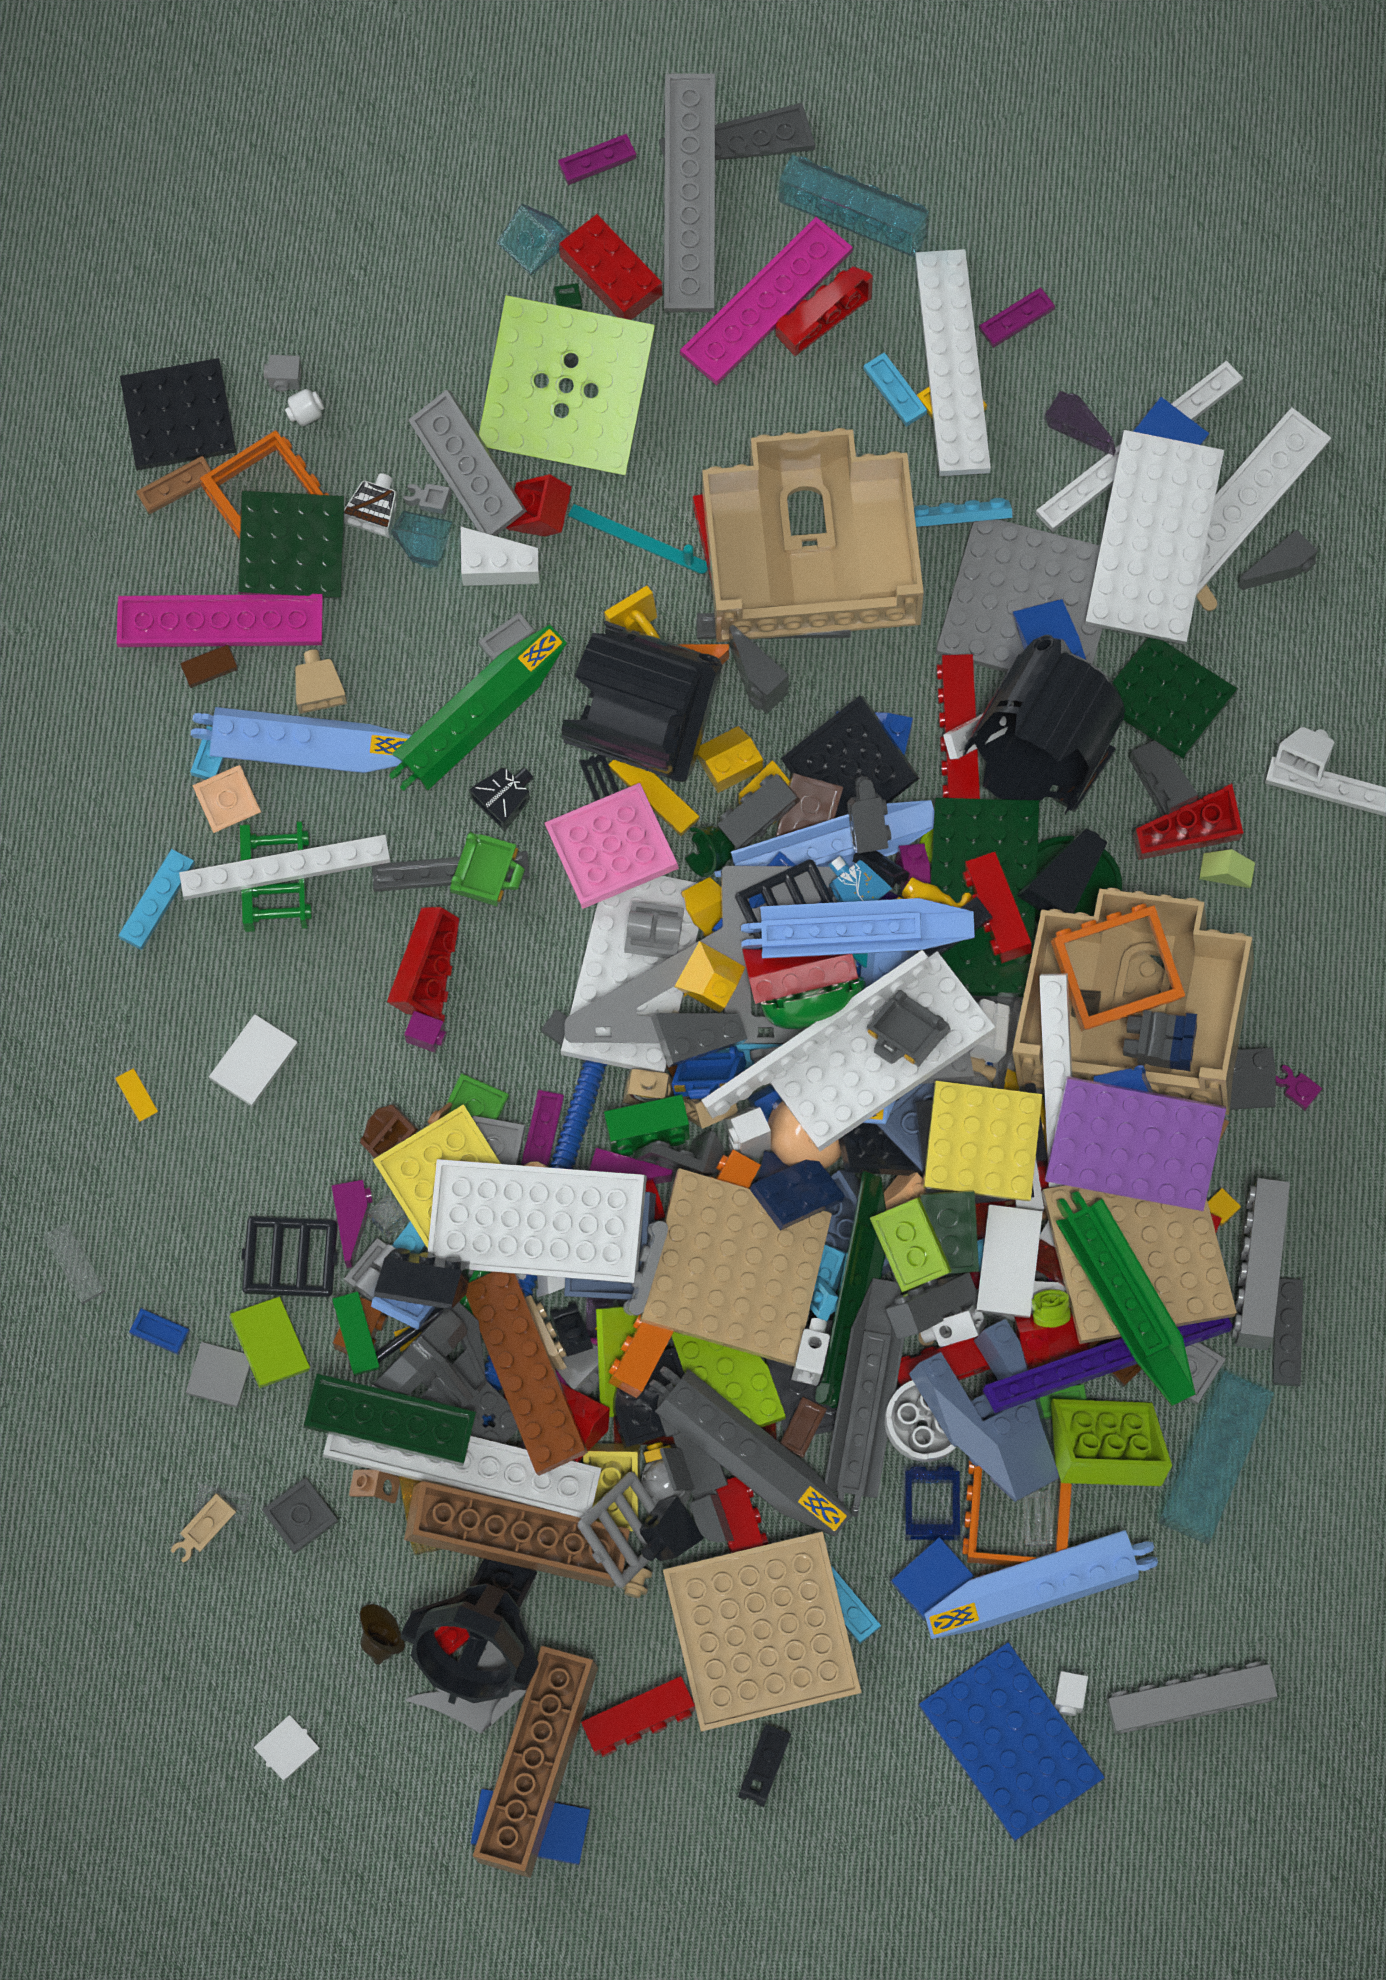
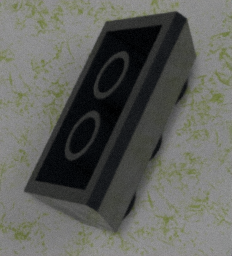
(423, 1279)

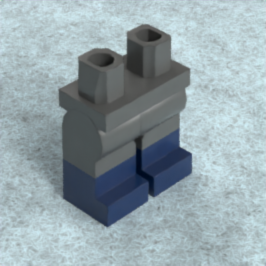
(1163, 1039)

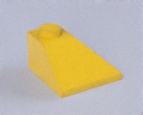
(710, 977)

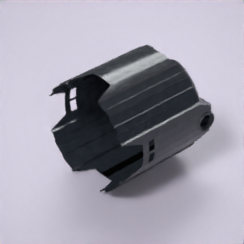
(645, 701)
(1056, 729)

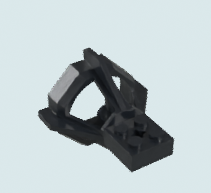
(488, 1613)

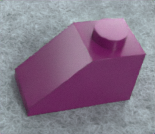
(915, 861)

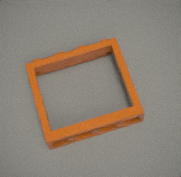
(244, 460)
(1114, 920)
(972, 1518)

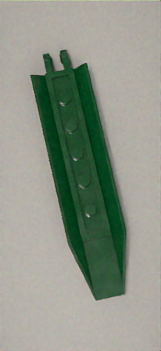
(862, 1264)

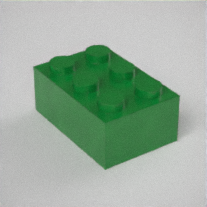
(645, 1123)

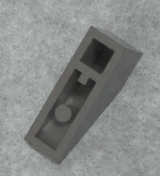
(1283, 562)

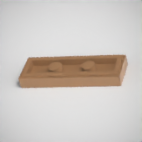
(173, 485)

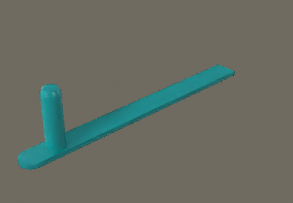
(684, 558)

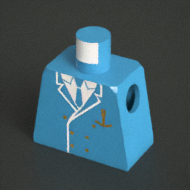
(856, 882)

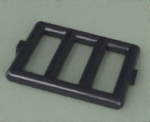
(787, 876)
(278, 1225)

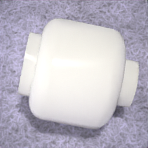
(304, 407)

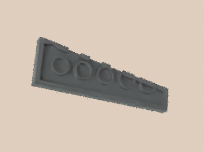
(762, 134)

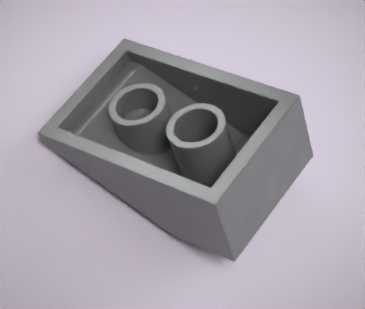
(762, 677)

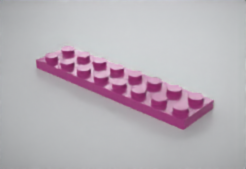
(765, 299)
(219, 620)

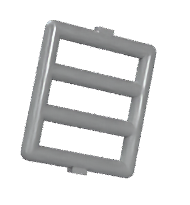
(599, 1511)

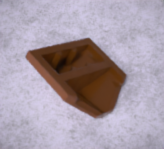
(386, 1129)

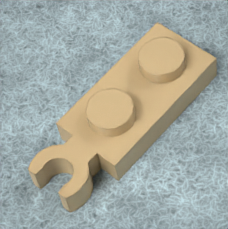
(205, 1525)

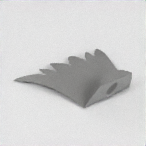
(477, 1715)

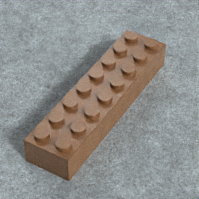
(508, 1533)
(535, 1762)

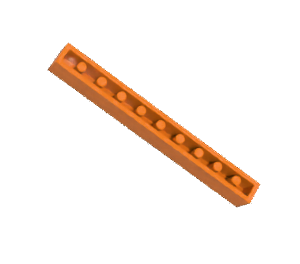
(649, 1341)

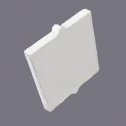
(286, 1748)

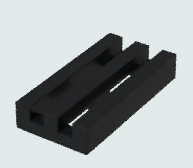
(593, 761)
(883, 867)

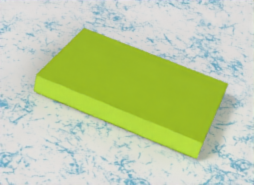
(910, 1244)
(269, 1342)

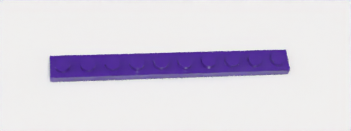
(1083, 1367)

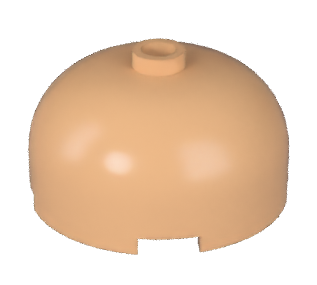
(793, 1144)

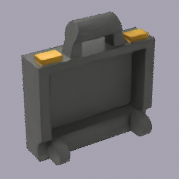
(907, 1030)

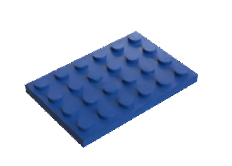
(1011, 1741)

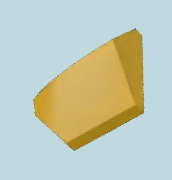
(704, 904)

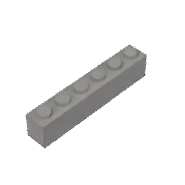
(1191, 1699)

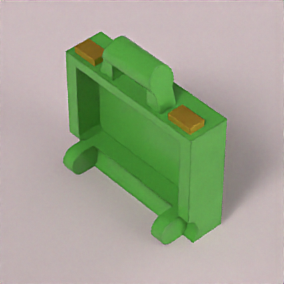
(485, 869)

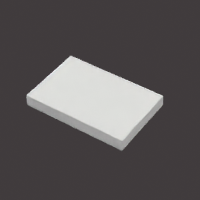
(253, 1060)

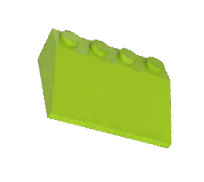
(1108, 1443)

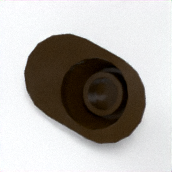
(380, 1633)

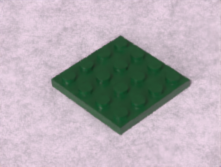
(290, 544)
(1171, 695)

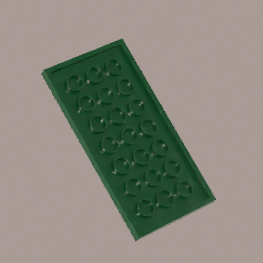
(971, 830)

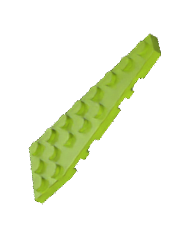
(734, 1375)

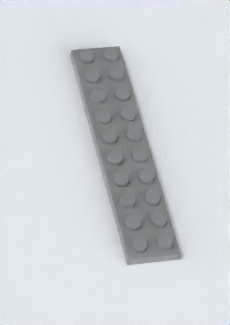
(689, 193)

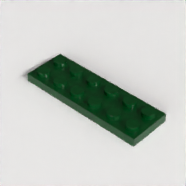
(389, 1419)

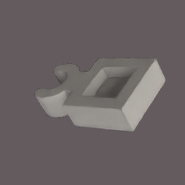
(431, 499)

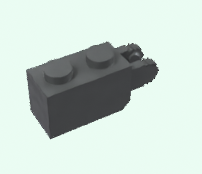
(867, 818)

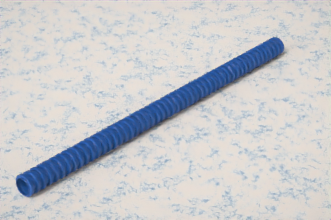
(563, 1159)

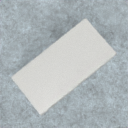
(1009, 1261)

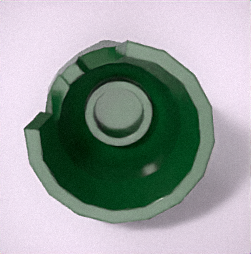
(713, 848)

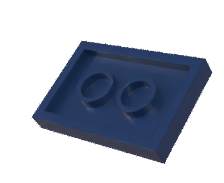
(797, 1193)

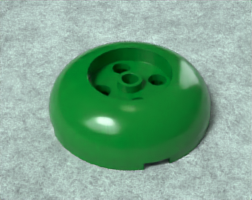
(808, 1007)

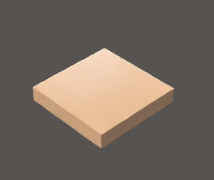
(226, 799)

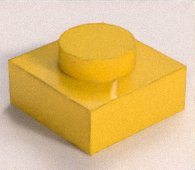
(653, 1452)

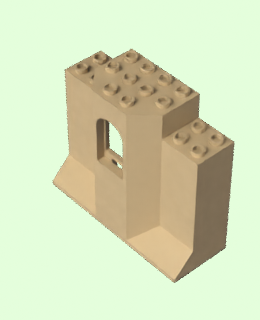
(856, 575)
(1212, 971)

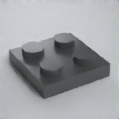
(300, 1515)

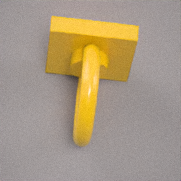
(635, 612)

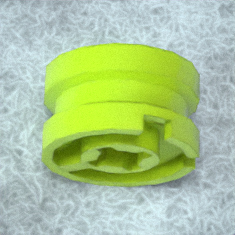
(1051, 1308)

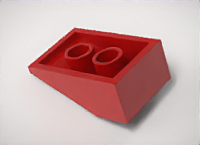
(1047, 1344)

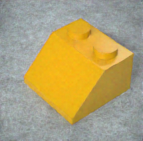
(730, 759)

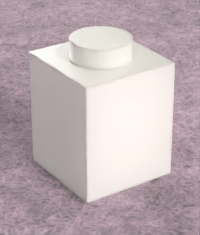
(1070, 1693)

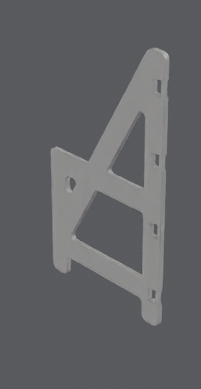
(620, 1005)

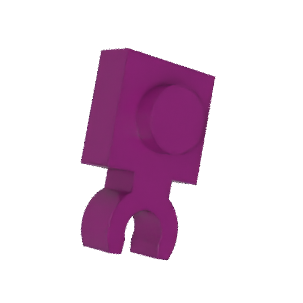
(1300, 1089)

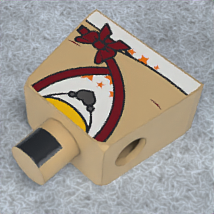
(646, 1086)

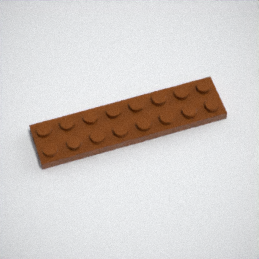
(525, 1371)

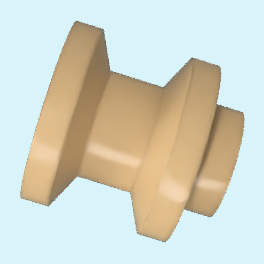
(635, 1586)

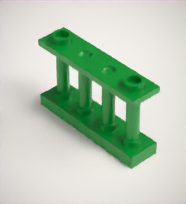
(253, 914)

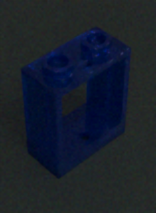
(931, 1532)

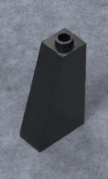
(1066, 875)

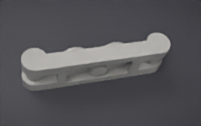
(644, 1278)

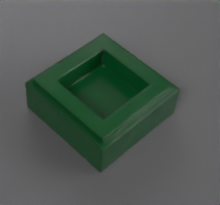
(568, 296)

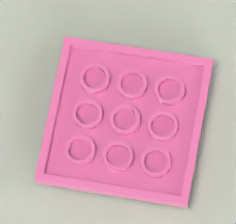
(611, 845)

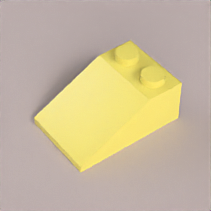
(614, 1465)

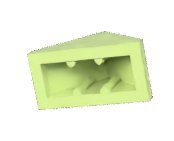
(1227, 868)

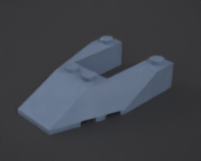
(1006, 1444)

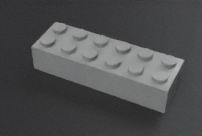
(1262, 1264)

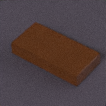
(209, 666)
(803, 1427)

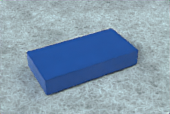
(159, 1331)

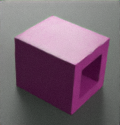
(425, 1032)

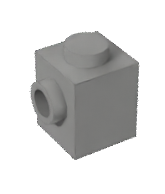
(283, 372)

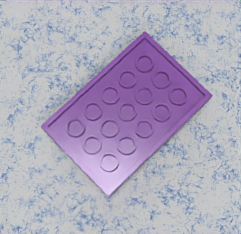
(1135, 1143)

